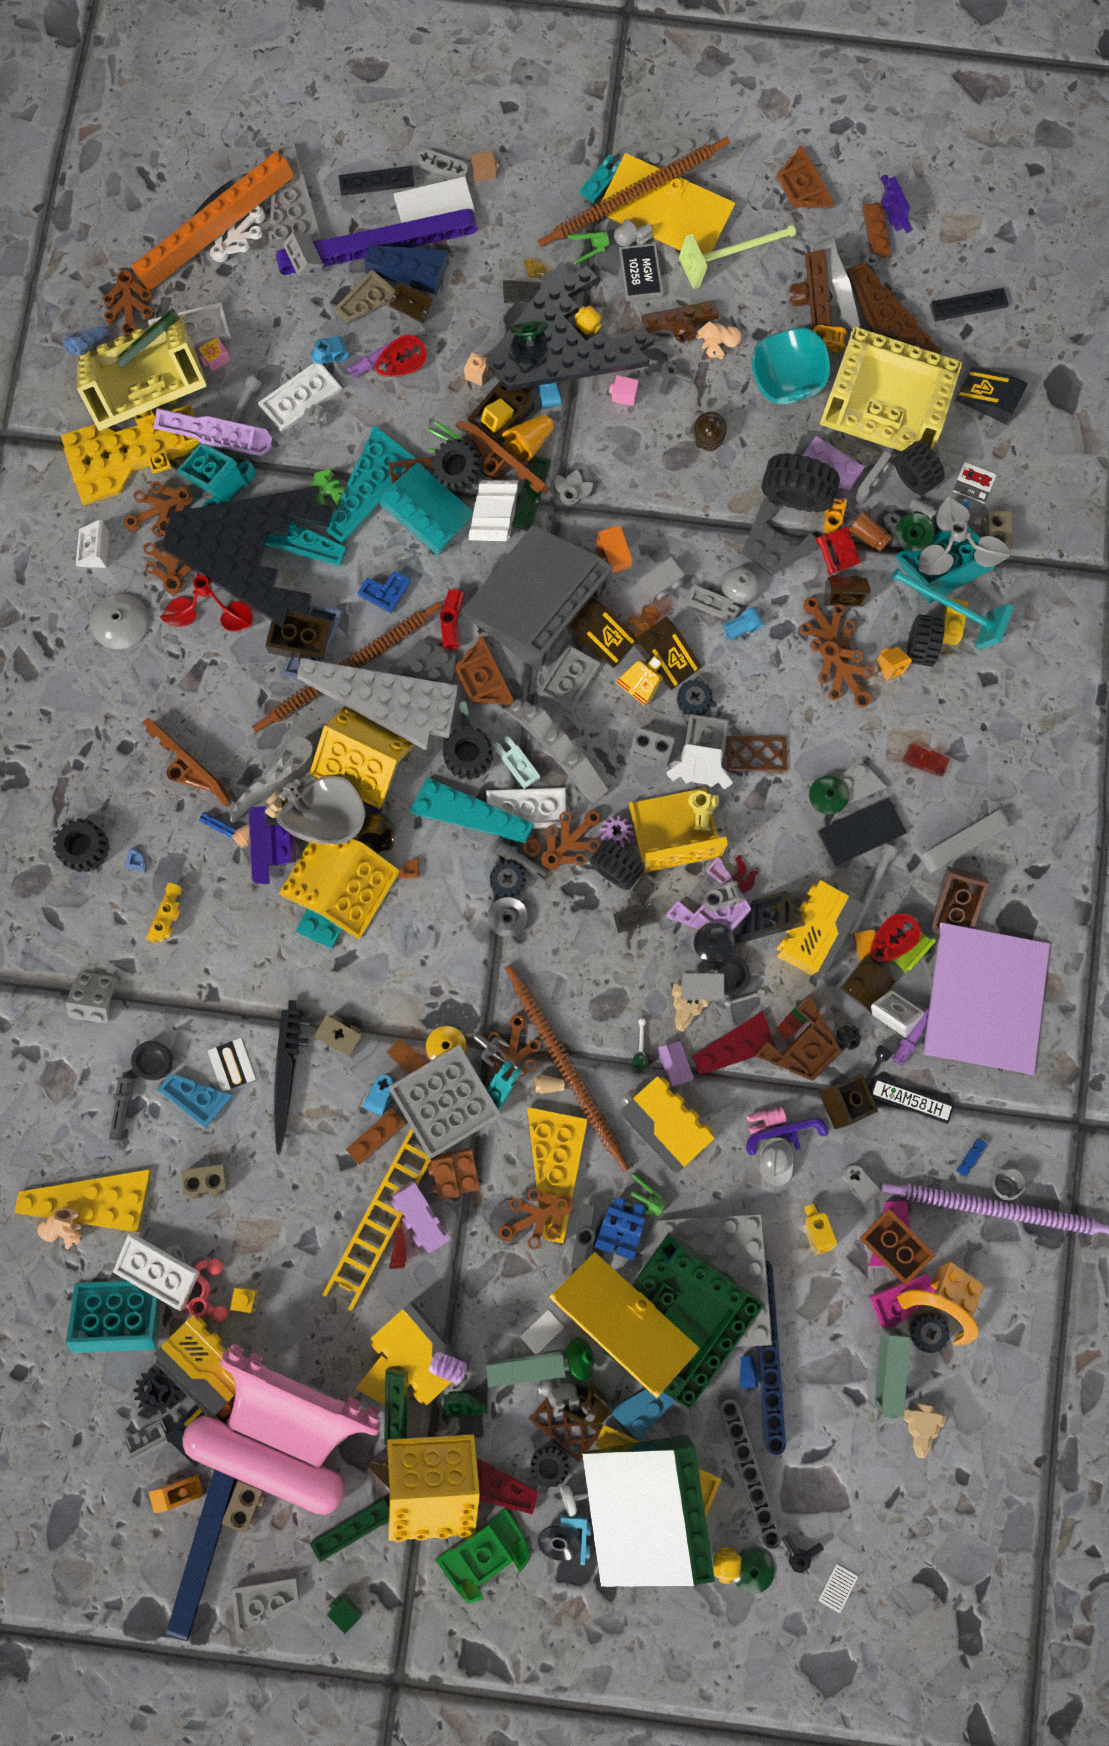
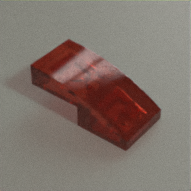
(925, 760)

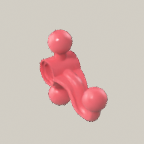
(219, 1313)

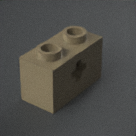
(328, 1029)

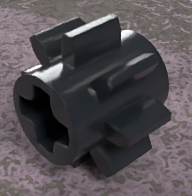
(848, 1037)

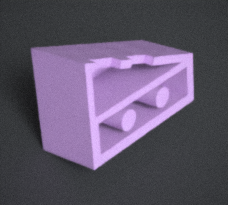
(847, 468)
(419, 1217)

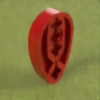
(398, 346)
(888, 928)

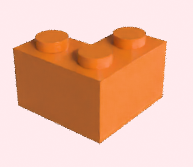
(613, 549)

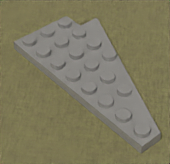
(396, 702)

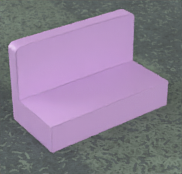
(675, 1064)

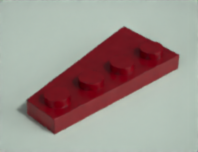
(734, 1046)
(503, 1489)

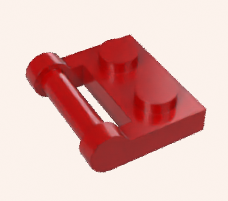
(843, 549)

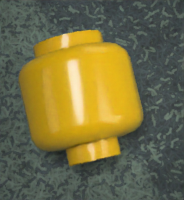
(588, 320)
(727, 1565)

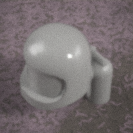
(629, 233)

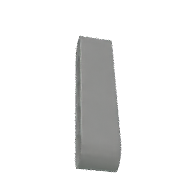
(965, 841)

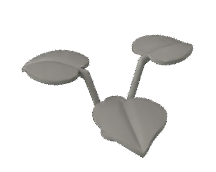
(954, 517)

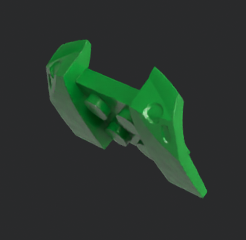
(485, 1555)

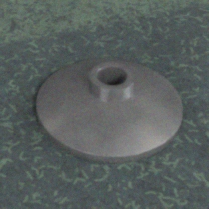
(504, 907)

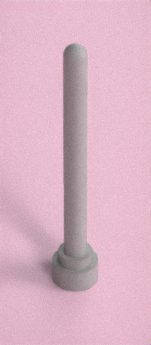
(251, 386)
(888, 853)

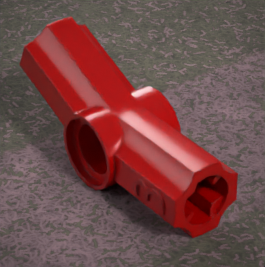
(451, 608)

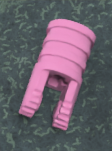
(771, 1119)

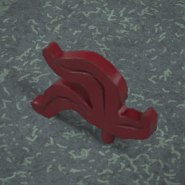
(744, 885)

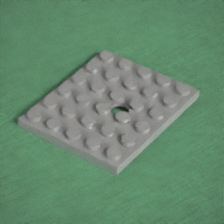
(737, 1249)

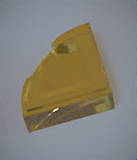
(533, 268)

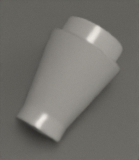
(924, 508)

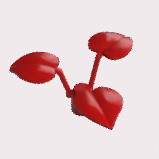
(181, 612)

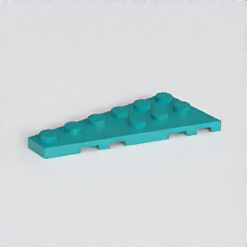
(367, 483)

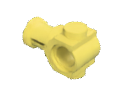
(703, 811)

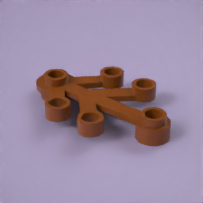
(127, 301)
(160, 506)
(169, 561)
(828, 632)
(843, 671)
(568, 842)
(511, 1053)
(539, 1215)

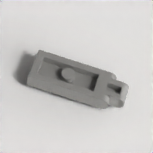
(712, 603)

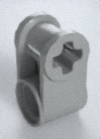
(727, 895)
(862, 1186)

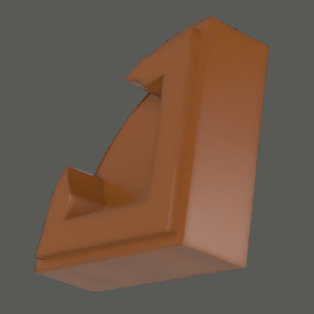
(410, 870)

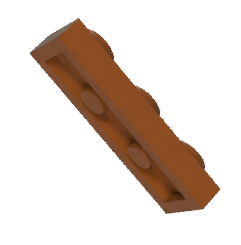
(876, 229)
(375, 1136)

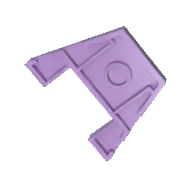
(729, 917)

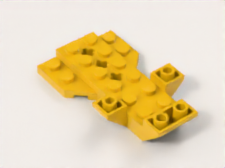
(144, 446)

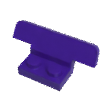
(268, 846)

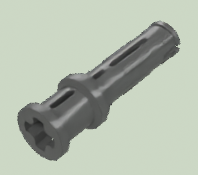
(511, 854)
(122, 1098)

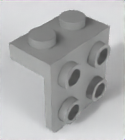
(91, 997)

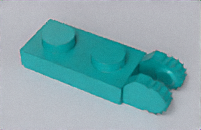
(599, 180)
(502, 1085)

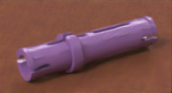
(366, 362)
(908, 1044)

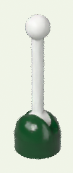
(641, 1059)

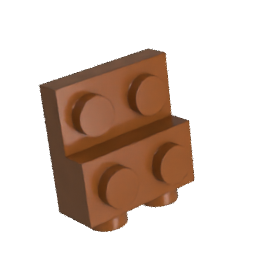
(453, 1174)

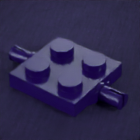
(895, 204)

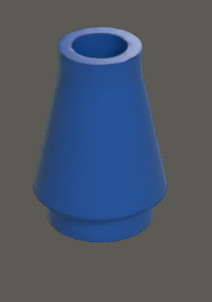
(748, 1373)

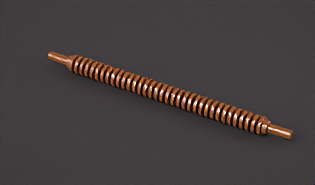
(648, 183)
(415, 621)
(519, 987)

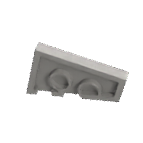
(860, 782)
(260, 1600)

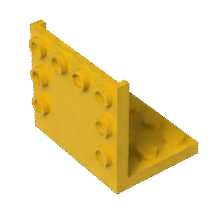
(360, 753)
(667, 835)
(341, 883)
(432, 1487)

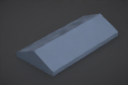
(292, 664)

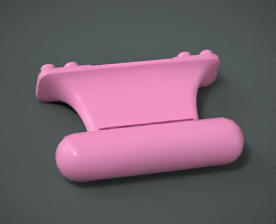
(279, 1435)

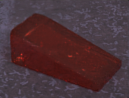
(399, 1256)

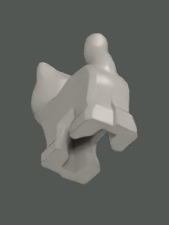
(561, 1395)

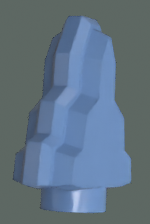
(85, 340)

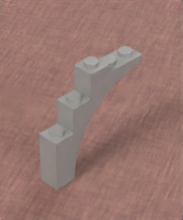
(560, 747)

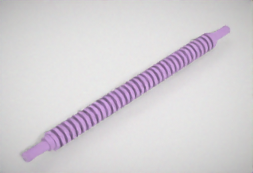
(999, 1208)

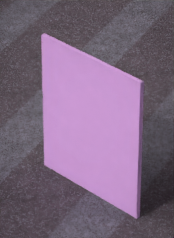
(986, 999)

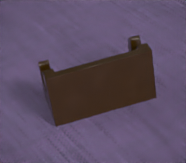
(410, 302)

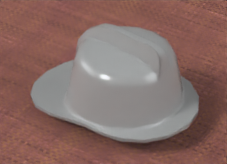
(776, 1161)

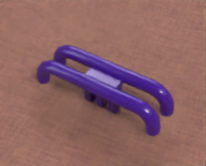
(786, 1132)

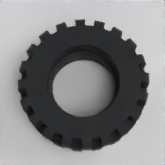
(800, 482)

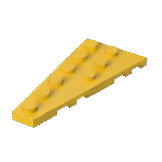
(556, 1157)

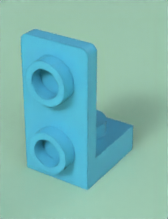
(573, 1524)

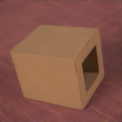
(484, 166)

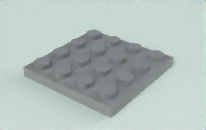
(444, 1102)

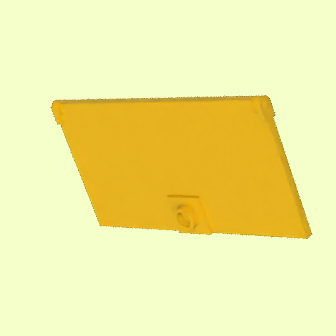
(671, 209)
(625, 1324)

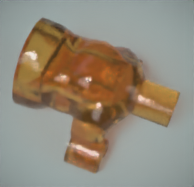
(646, 621)

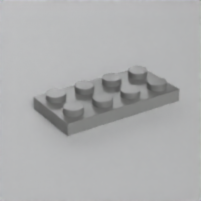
(678, 149)

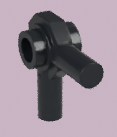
(798, 1558)

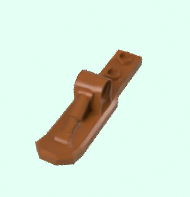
(495, 454)
(191, 770)

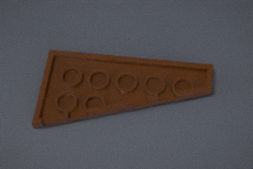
(884, 313)

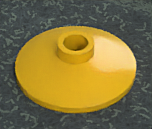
(441, 1035)

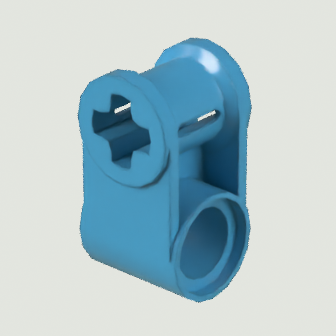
(329, 350)
(549, 395)
(377, 1098)

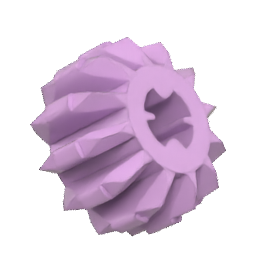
(624, 829)
(448, 1367)

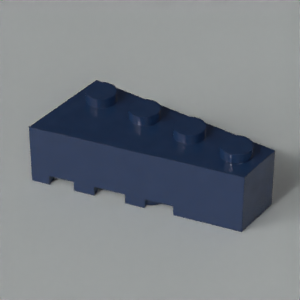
(411, 266)

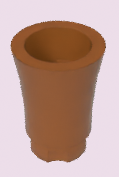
(870, 531)

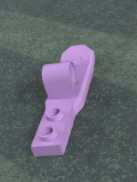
(215, 431)

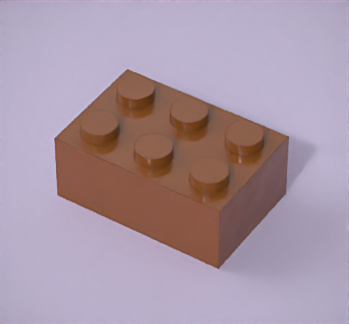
(897, 1246)

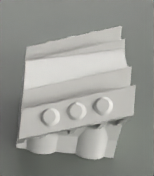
(494, 510)
(700, 766)

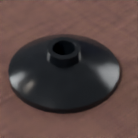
(719, 951)
(559, 1543)

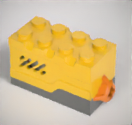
(193, 1364)

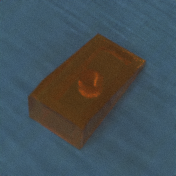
(405, 1056)

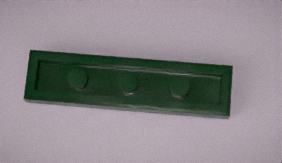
(147, 337)
(530, 498)
(395, 1404)
(351, 1530)

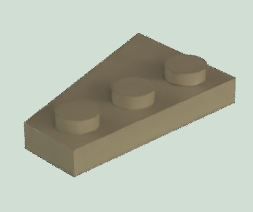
(365, 298)

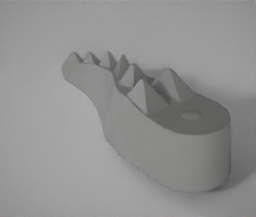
(839, 284)
(291, 765)

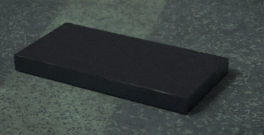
(861, 832)

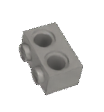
(650, 751)

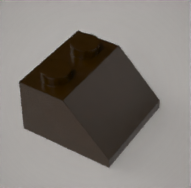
(846, 591)
(867, 983)
(848, 1101)

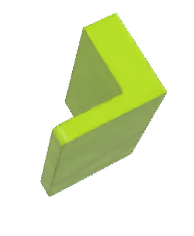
(909, 960)

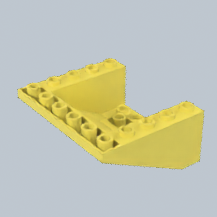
(152, 378)
(891, 391)

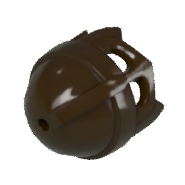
(705, 436)
(378, 831)
(593, 1406)

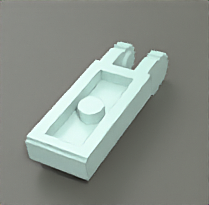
(517, 763)

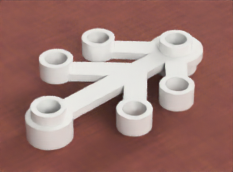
(221, 249)

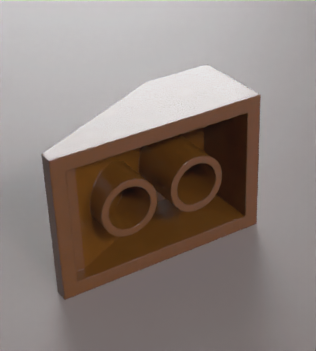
(959, 898)

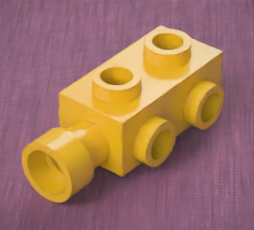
(164, 919)

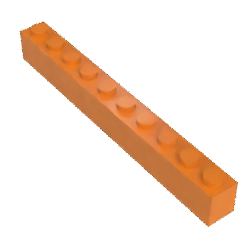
(213, 220)

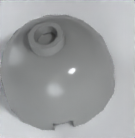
(740, 586)

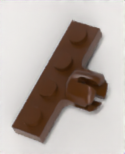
(814, 290)
(681, 319)

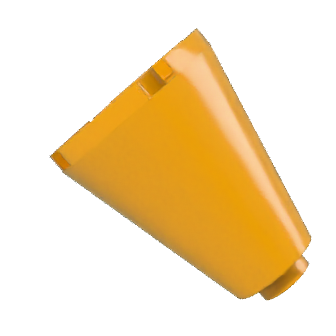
(528, 437)

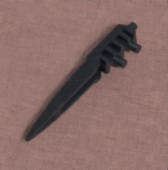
(285, 1066)

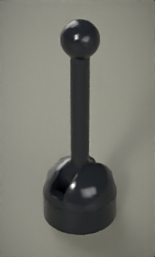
(882, 1055)

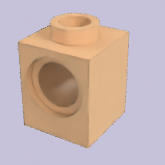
(476, 369)

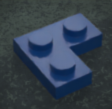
(385, 596)

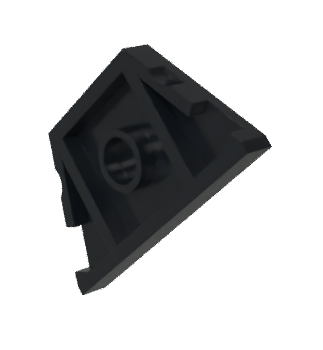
(770, 916)

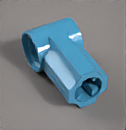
(748, 621)

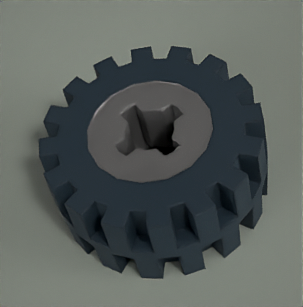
(692, 704)
(507, 886)
(922, 1329)

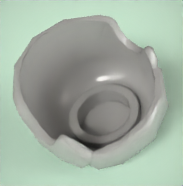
(1008, 1183)

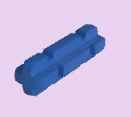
(217, 824)
(971, 1157)

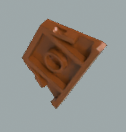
(803, 183)
(482, 677)

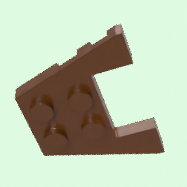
(810, 1050)

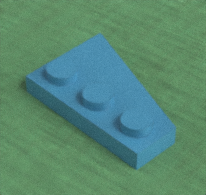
(194, 1099)
(641, 1411)

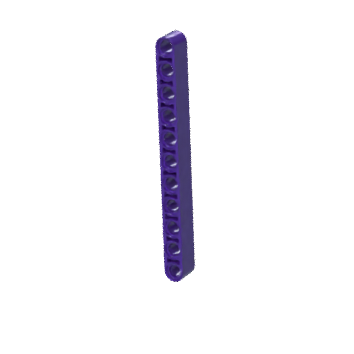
(404, 234)

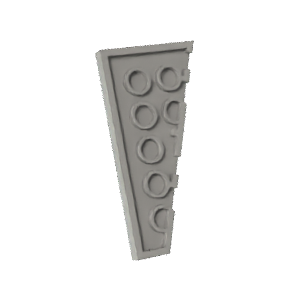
(291, 206)

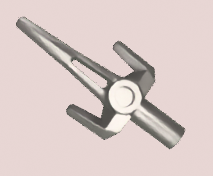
(492, 1048)

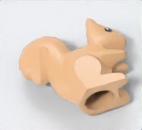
(715, 335)
(61, 1225)

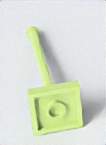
(695, 263)

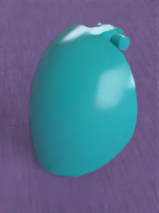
(791, 365)

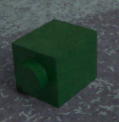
(344, 1613)

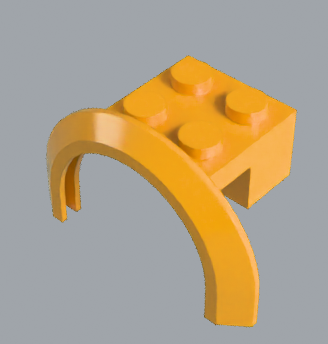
(955, 1294)

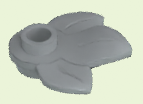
(572, 486)

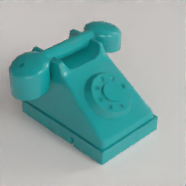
(216, 474)

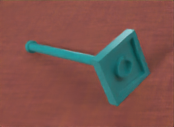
(992, 624)

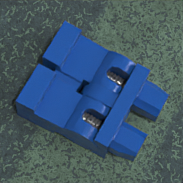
(608, 1236)

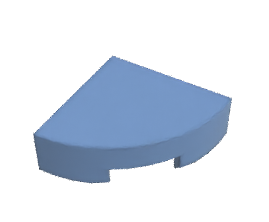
(135, 861)

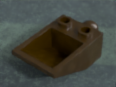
(521, 409)

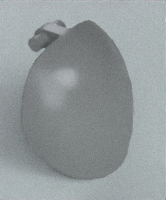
(322, 811)

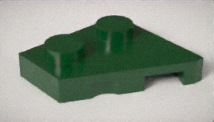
(462, 1404)

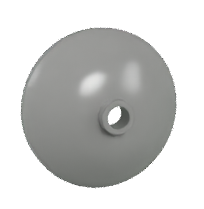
(124, 631)

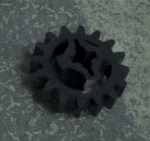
(158, 1398)

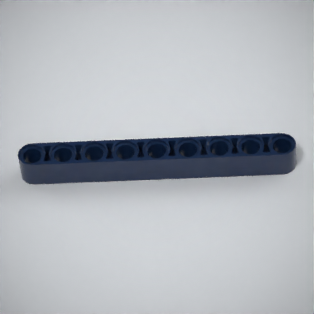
(775, 1387)
(200, 1556)

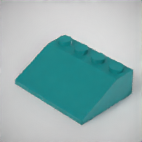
(426, 508)
(962, 571)
(112, 1318)

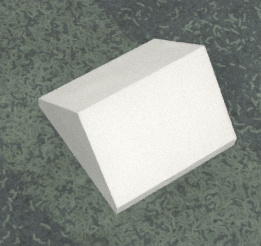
(93, 545)
(897, 1013)

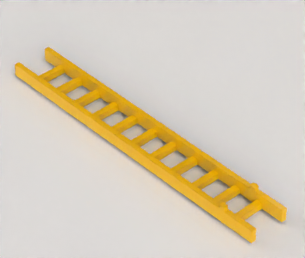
(346, 1284)

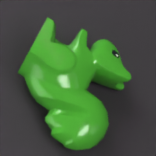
(327, 487)

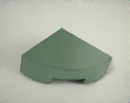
(464, 713)

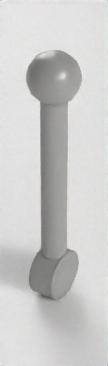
(760, 993)

